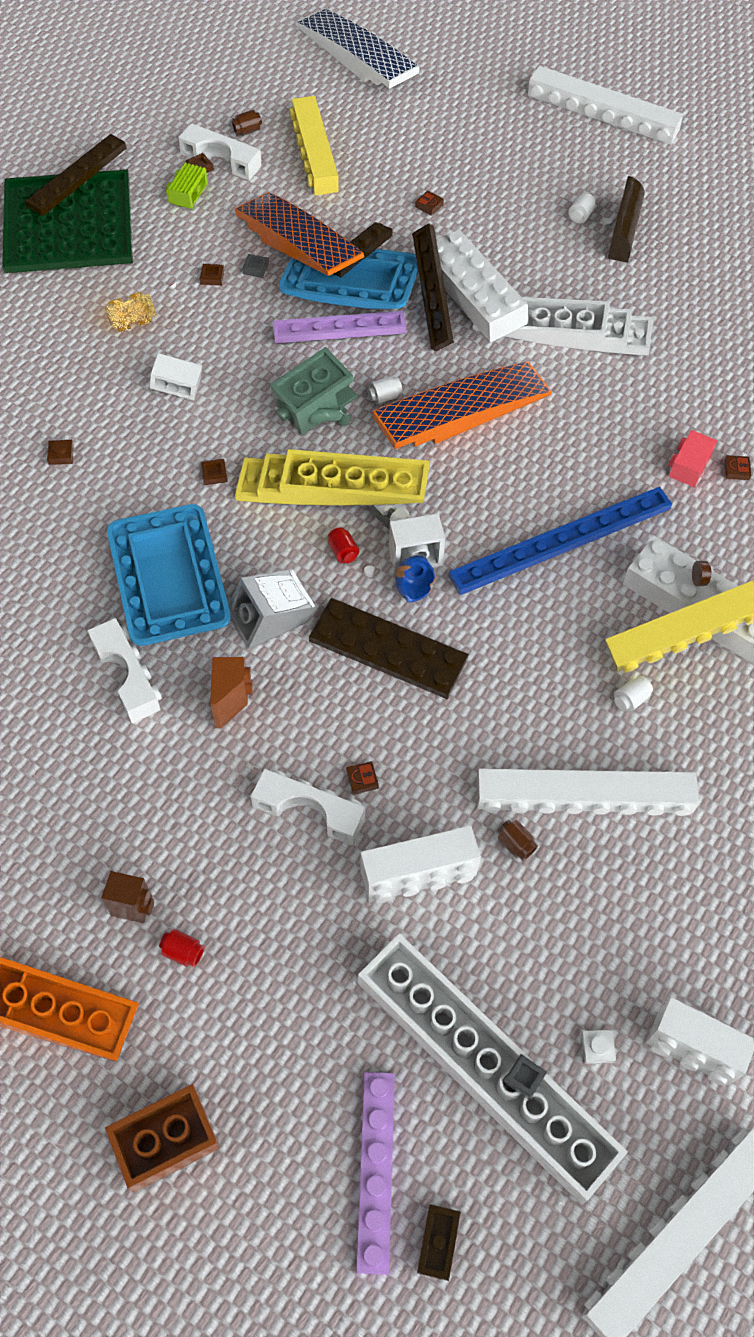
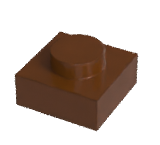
(60, 452)

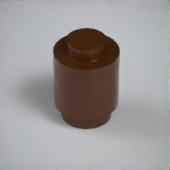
(246, 122)
(517, 839)

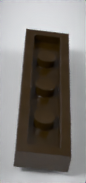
(368, 242)

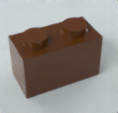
(127, 897)

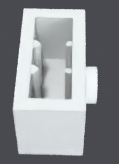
(175, 376)

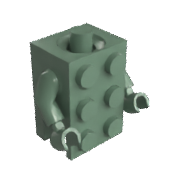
(314, 392)

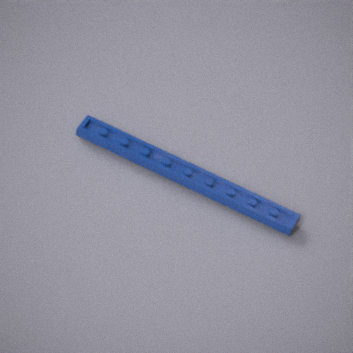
(559, 540)

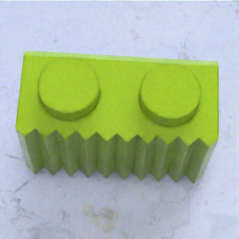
(187, 185)

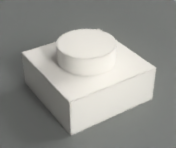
(598, 1046)

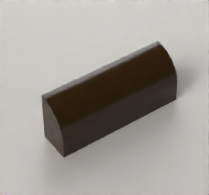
(627, 220)

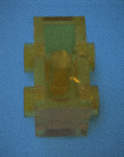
(137, 309)

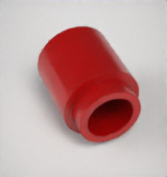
(343, 545)
(181, 948)

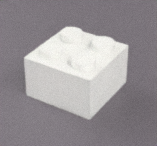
(417, 537)

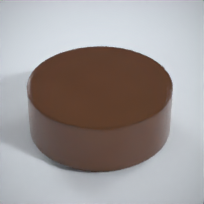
(701, 573)

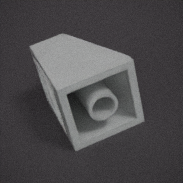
(269, 606)

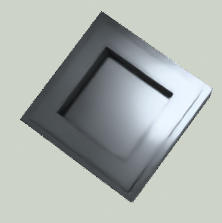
(255, 266)
(525, 1077)

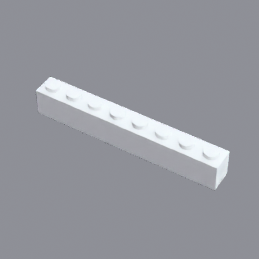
(605, 105)
(587, 791)
(674, 1241)

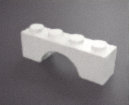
(244, 158)
(136, 694)
(278, 792)

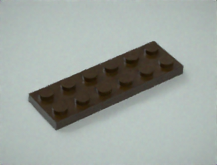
(389, 648)

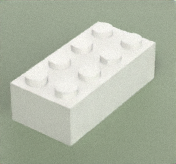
(420, 864)

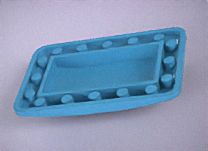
(375, 283)
(168, 575)

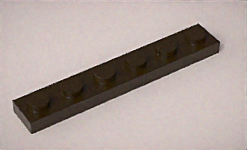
(76, 175)
(432, 287)

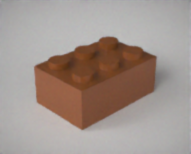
(162, 1138)

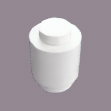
(582, 208)
(384, 390)
(633, 693)

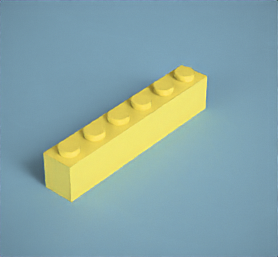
(314, 145)
(682, 627)

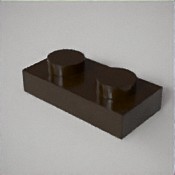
(438, 1242)

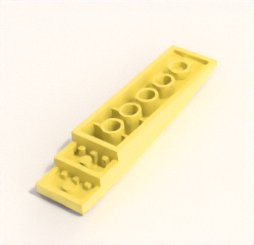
(332, 479)

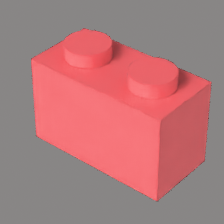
(692, 458)

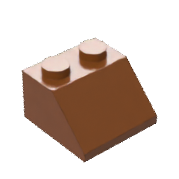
(229, 688)

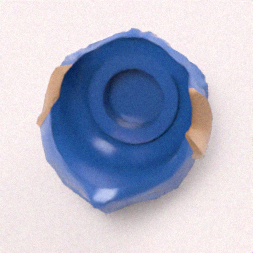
(414, 578)

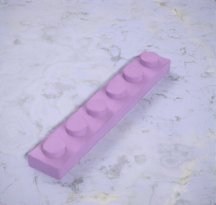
(339, 326)
(376, 1174)

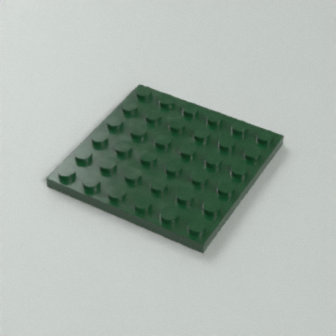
(79, 232)

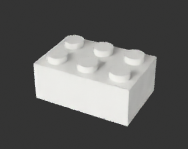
(701, 1042)

